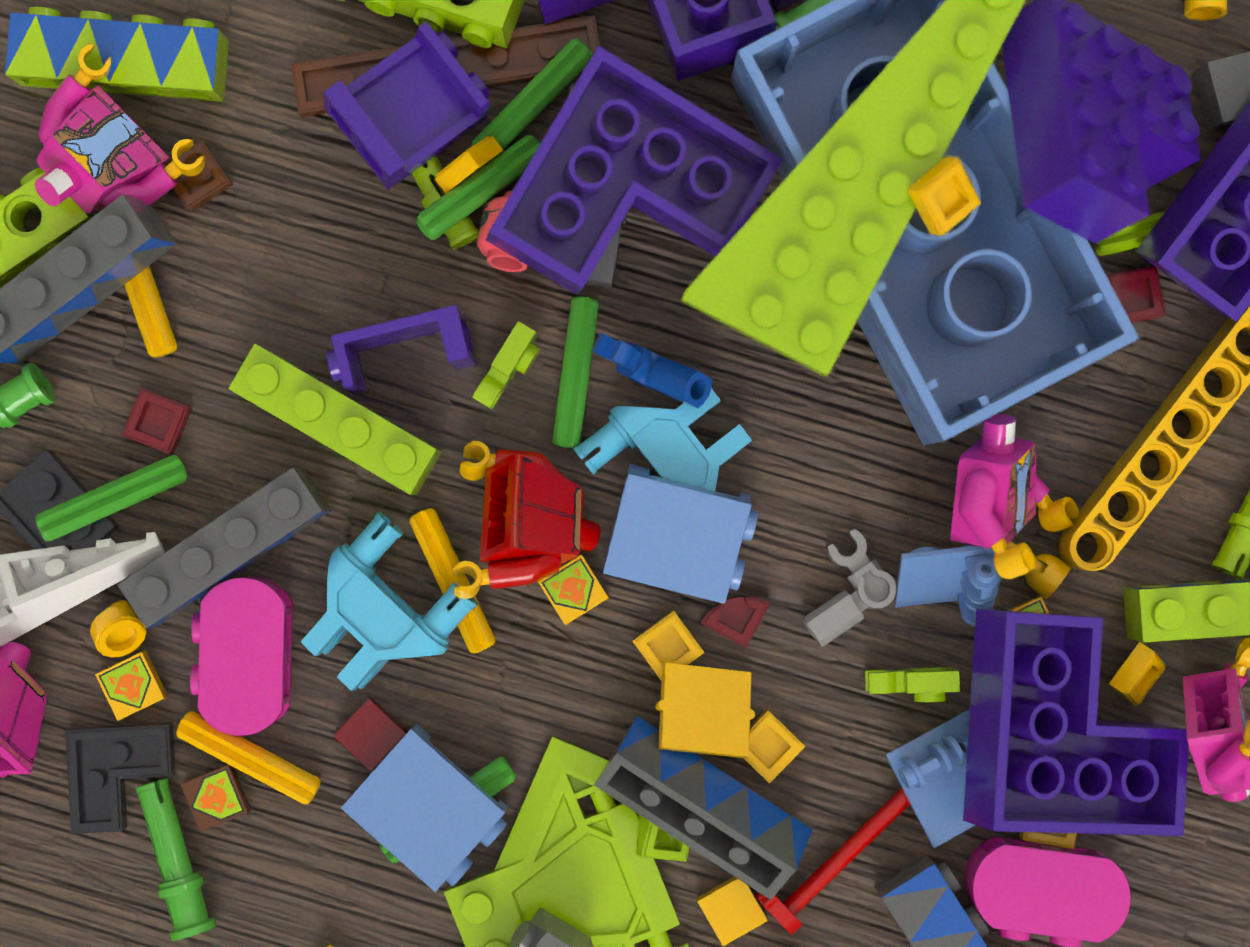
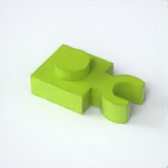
(515, 355)
(926, 683)

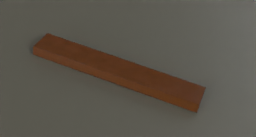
(523, 59)

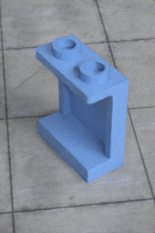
(679, 536)
(426, 810)

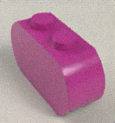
(243, 655)
(1046, 891)

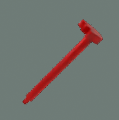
(786, 911)

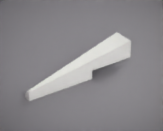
(54, 579)

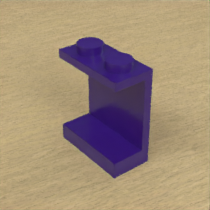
(450, 321)

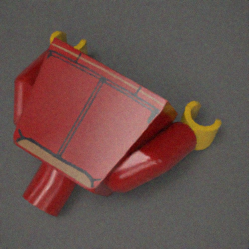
(528, 519)

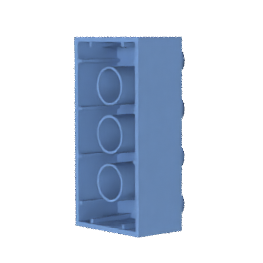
(959, 315)

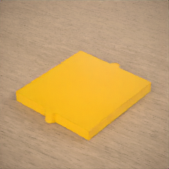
(705, 710)

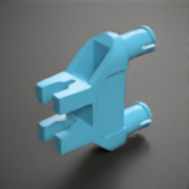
(665, 442)
(375, 613)

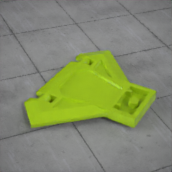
(568, 865)

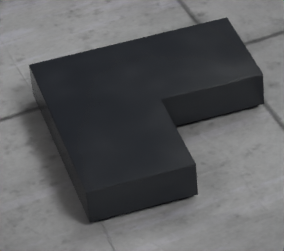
(100, 763)

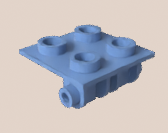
(949, 575)
(934, 777)

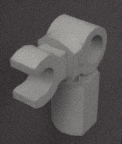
(872, 589)

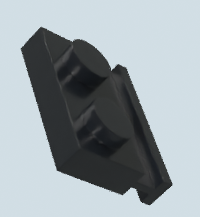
(41, 487)

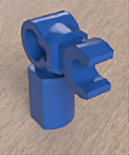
(655, 371)

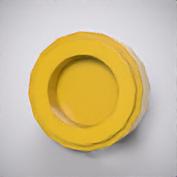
(117, 630)

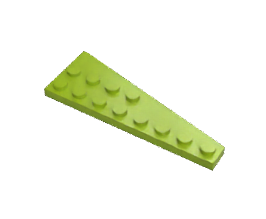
(830, 227)

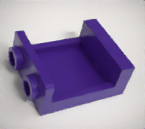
(409, 106)

